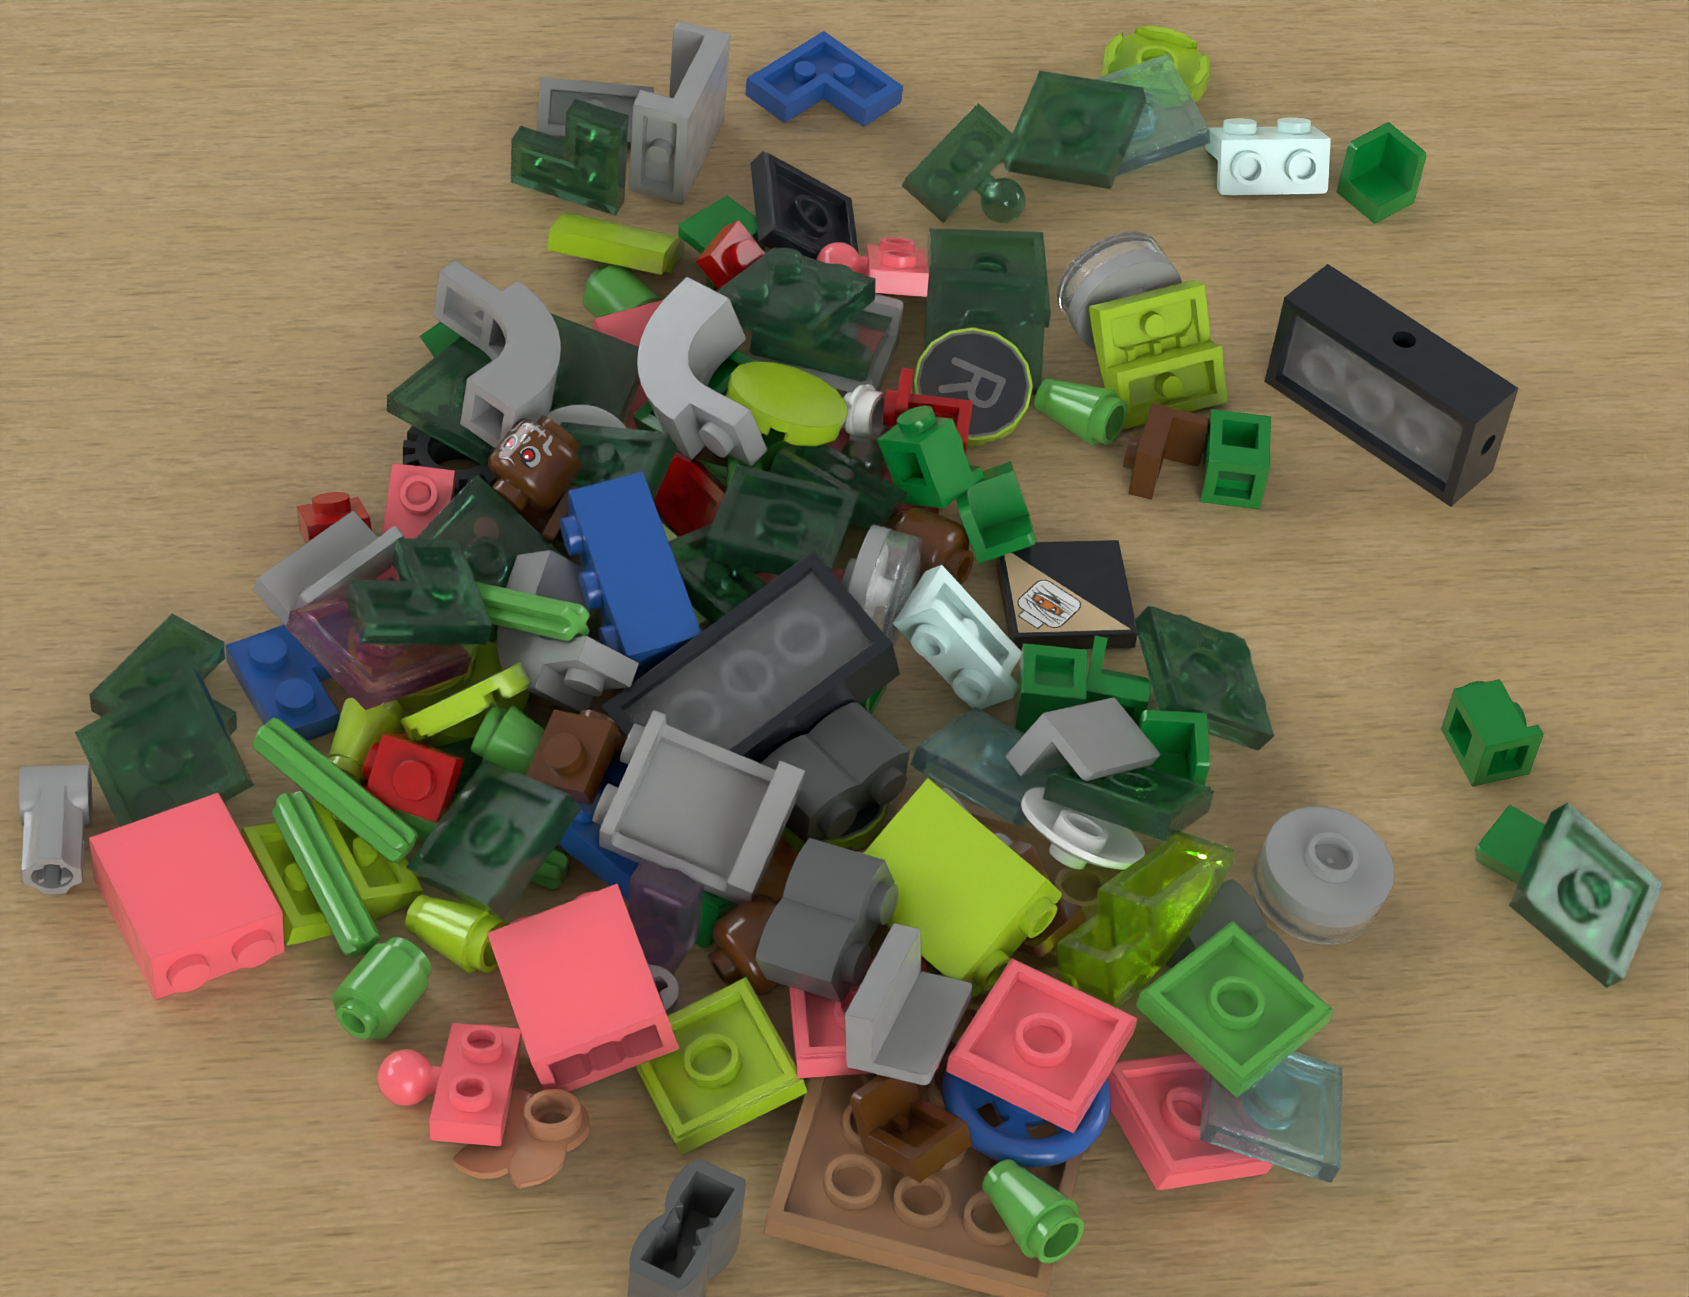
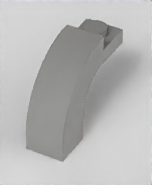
(517, 337)
(675, 361)
(559, 669)

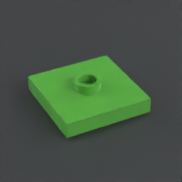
(1234, 1008)

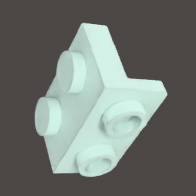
(1270, 159)
(959, 640)

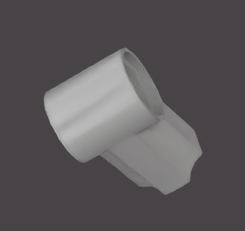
(54, 812)

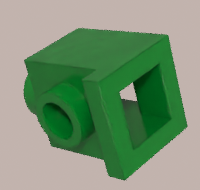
(928, 458)
(1236, 459)
(1490, 733)

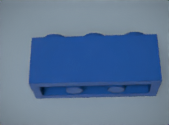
(629, 570)

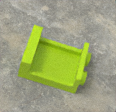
(961, 888)

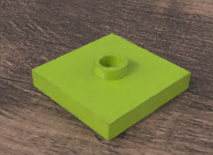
(725, 1068)

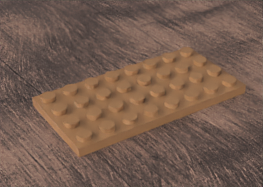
(946, 1225)

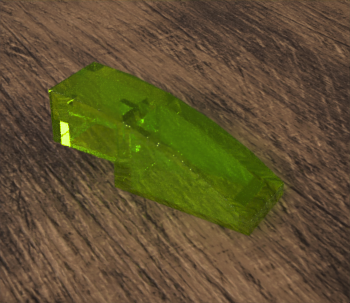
(1143, 918)

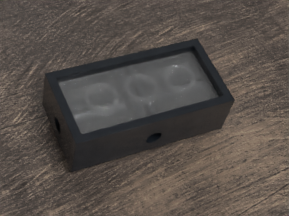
(1390, 384)
(767, 667)

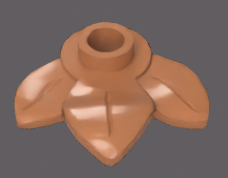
(534, 1140)

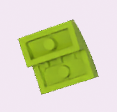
(615, 243)
(1159, 350)
(380, 883)

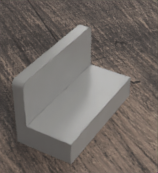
(558, 95)
(327, 566)
(1090, 737)
(903, 1015)

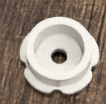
(865, 412)

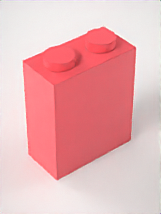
(187, 896)
(582, 990)

